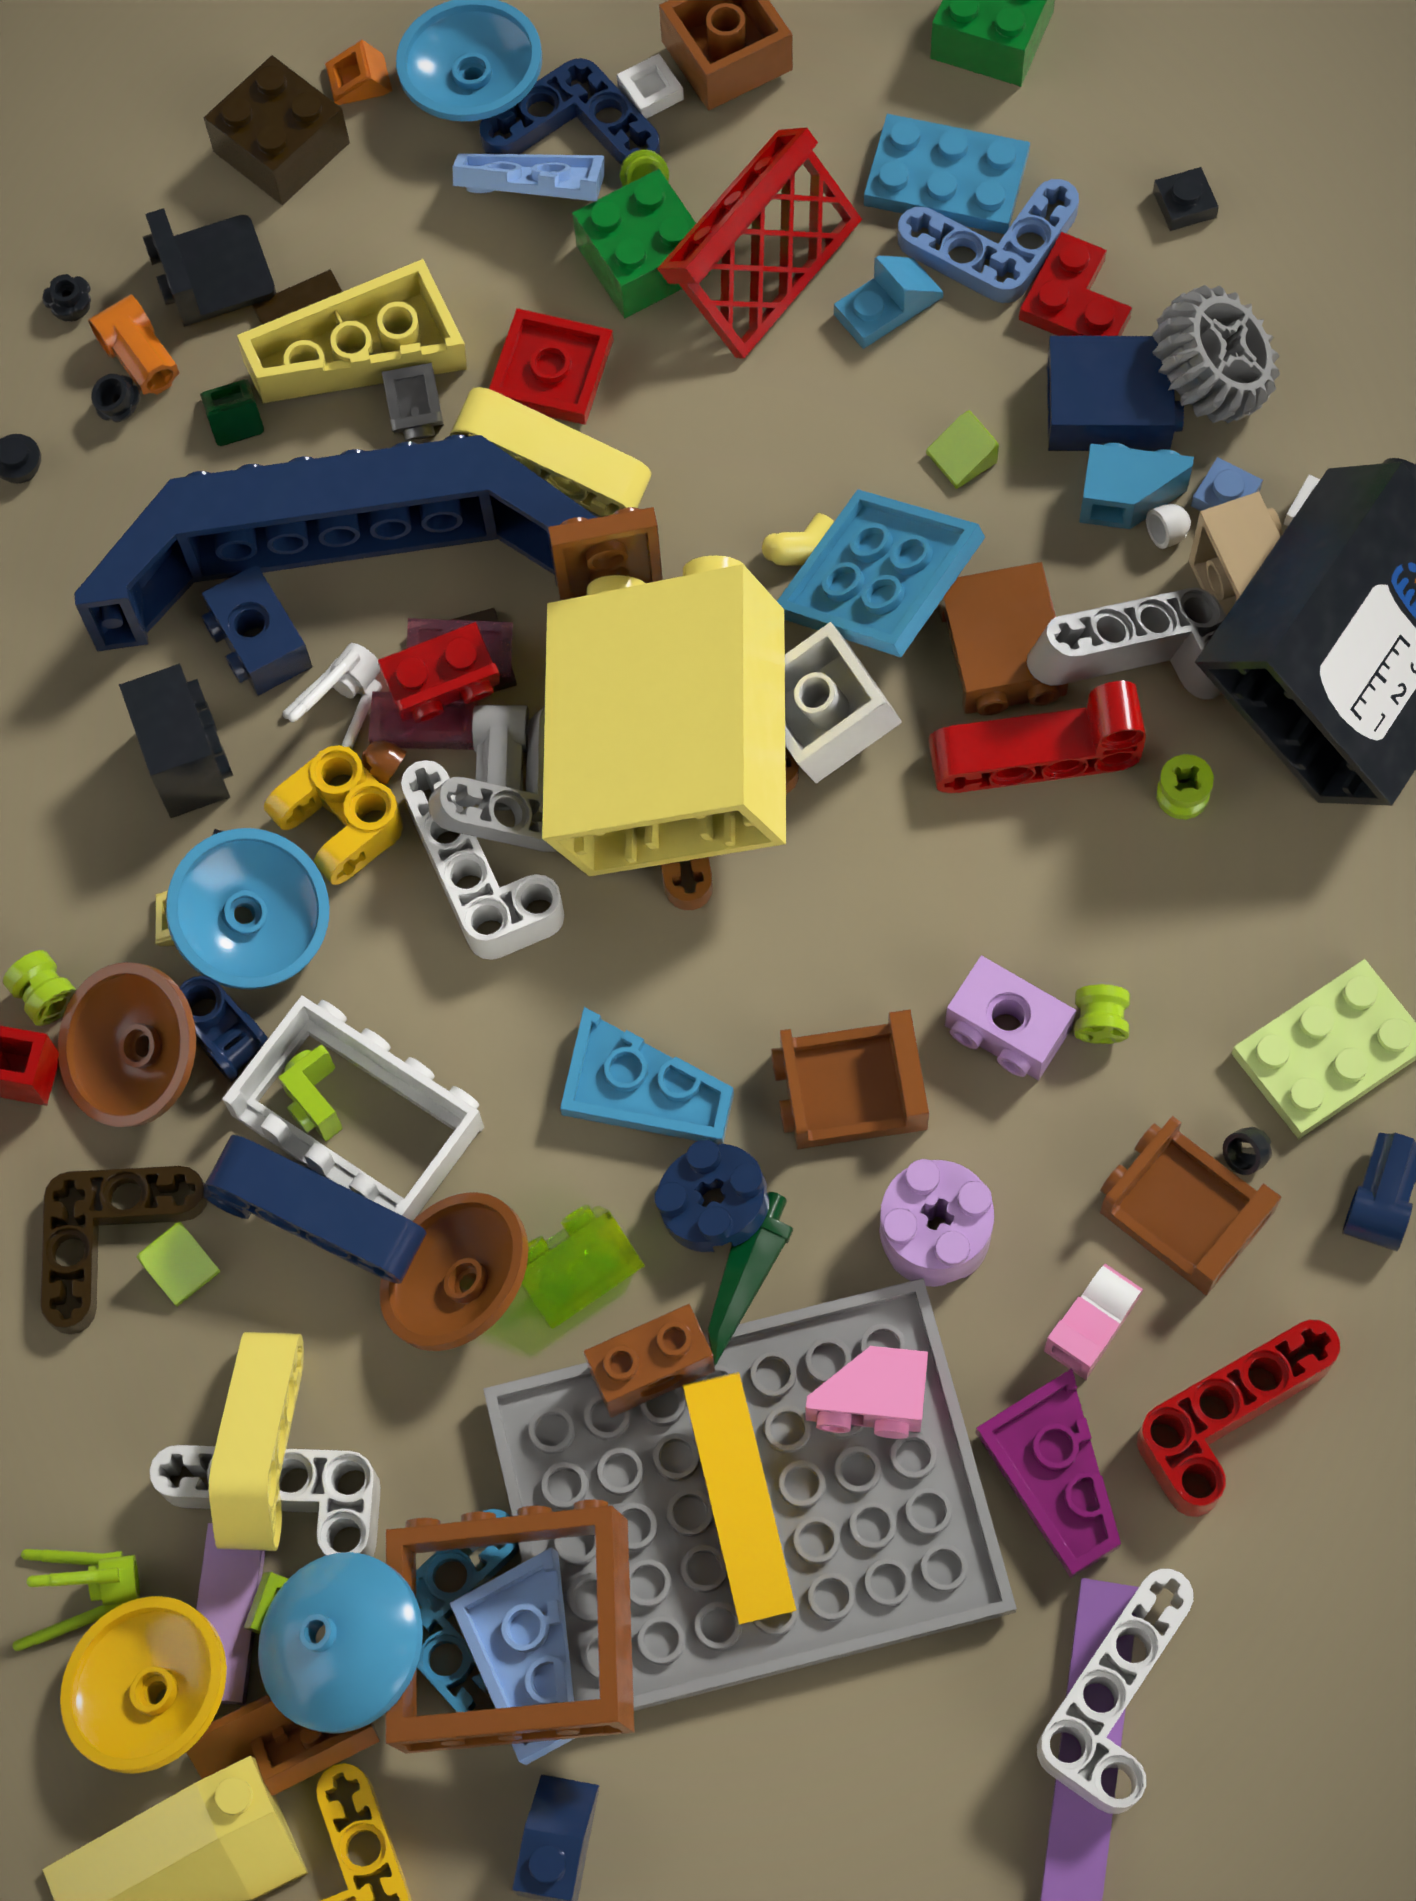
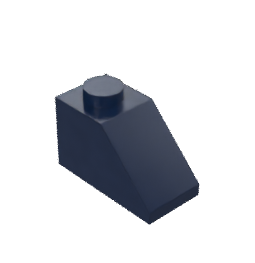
(556, 1840)

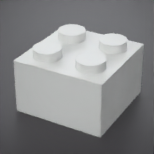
(831, 704)

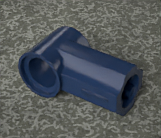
(1381, 1204)

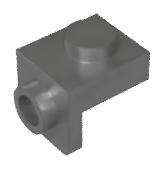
(413, 401)

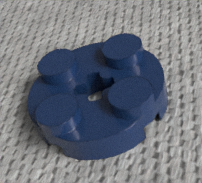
(704, 1169)

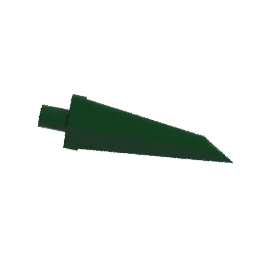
(745, 1273)

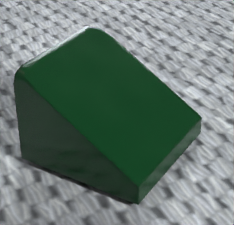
(232, 412)

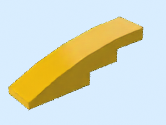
(739, 1498)

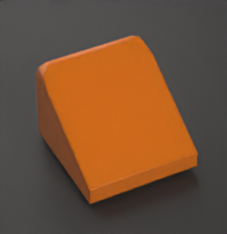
(358, 74)

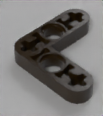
(95, 1211)

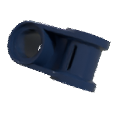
(227, 1032)

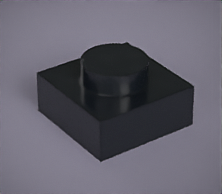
(1185, 198)

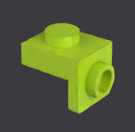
(308, 1105)

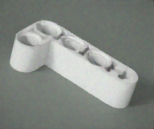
(486, 899)
(317, 1495)
(1123, 1681)

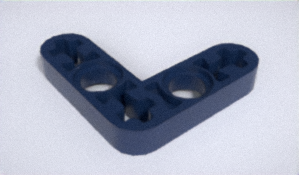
(570, 103)

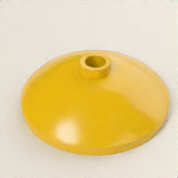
(123, 1668)

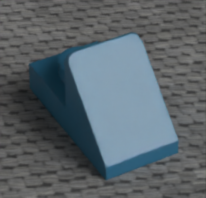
(888, 300)

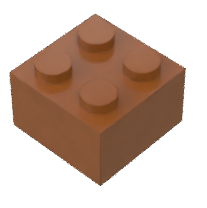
(726, 45)

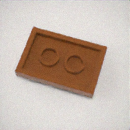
(605, 547)

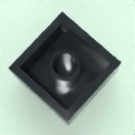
(178, 739)

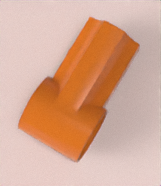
(129, 336)

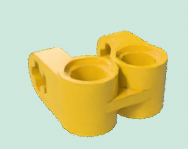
(310, 790)

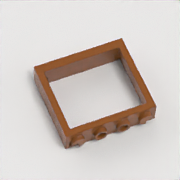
(531, 1723)

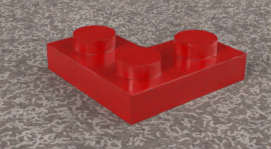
(1062, 294)

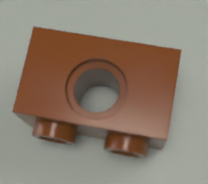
(650, 1360)

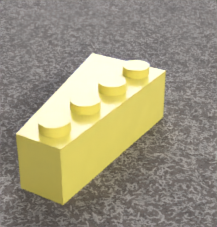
(355, 338)

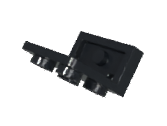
(209, 267)

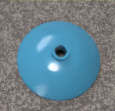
(465, 43)
(256, 873)
(365, 1652)

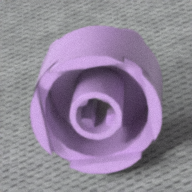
(931, 1191)

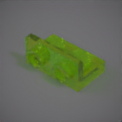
(578, 1264)

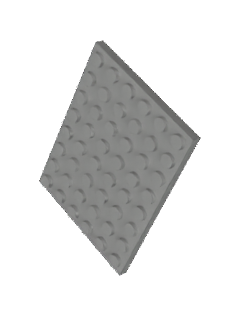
(871, 1528)

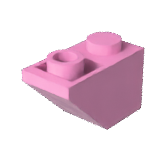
(874, 1390)

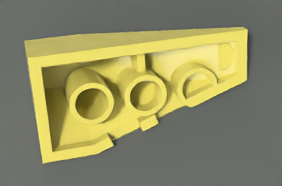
(201, 1844)

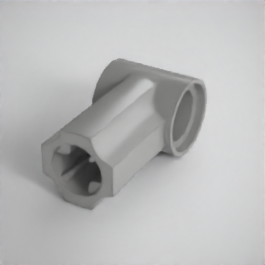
(500, 744)

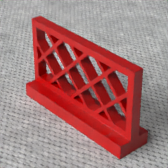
(730, 217)

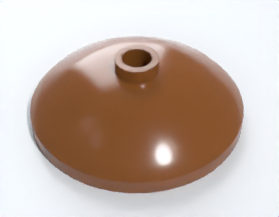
(107, 1043)
(460, 1273)

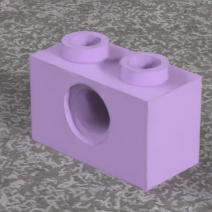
(995, 992)

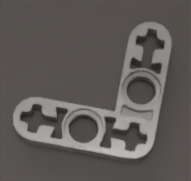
(524, 804)

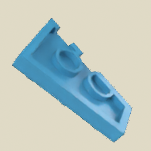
(637, 1087)

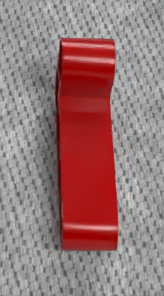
(1042, 746)
(1243, 1405)

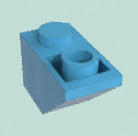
(1130, 482)

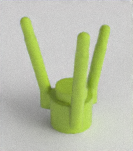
(108, 1577)

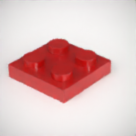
(552, 364)

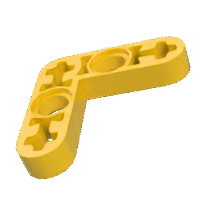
(335, 1811)

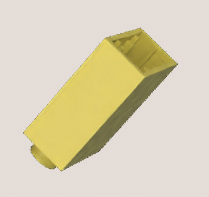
(665, 719)

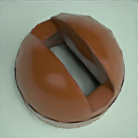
(382, 759)

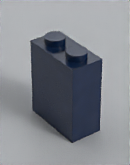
(1109, 394)

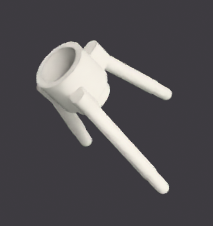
(349, 675)

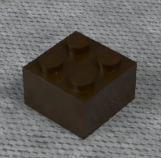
(277, 129)

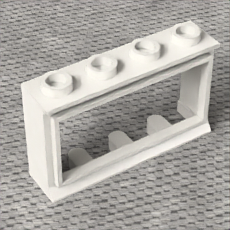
(371, 1055)

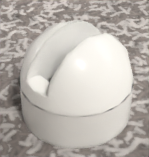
(1167, 525)

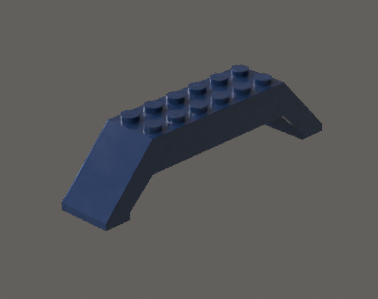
(316, 516)

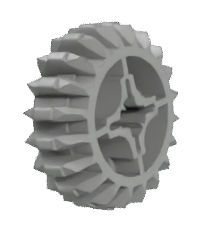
(1216, 354)

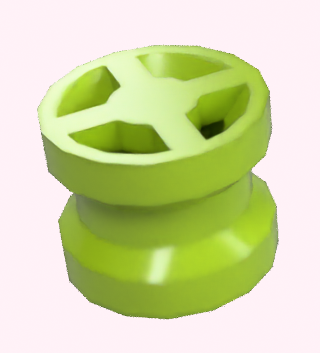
(1188, 798)
(1102, 1014)

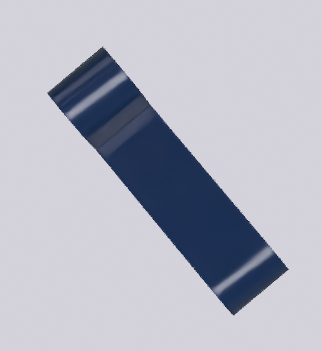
(313, 1208)

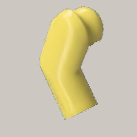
(796, 547)

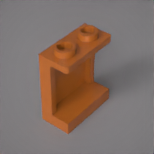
(992, 629)
(852, 1083)
(1186, 1206)

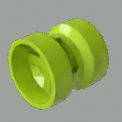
(39, 986)

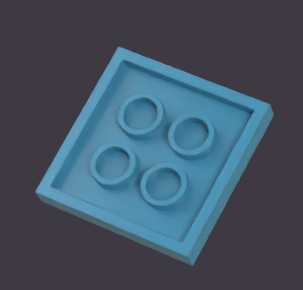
(880, 571)

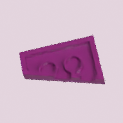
(1053, 1470)

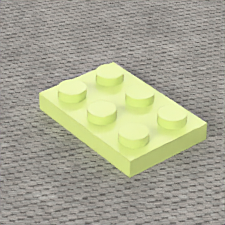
(1329, 1049)

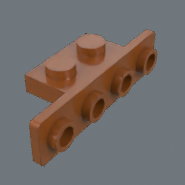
(281, 1747)

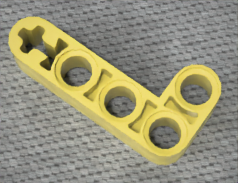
(565, 458)
(254, 1442)

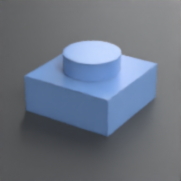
(1223, 484)

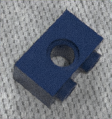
(246, 604)

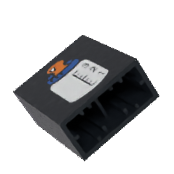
(1328, 638)

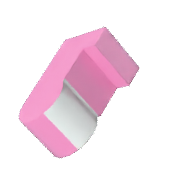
(1093, 1321)

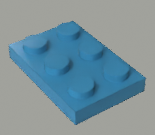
(948, 170)

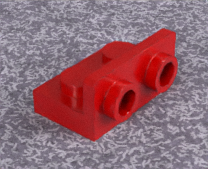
(440, 673)

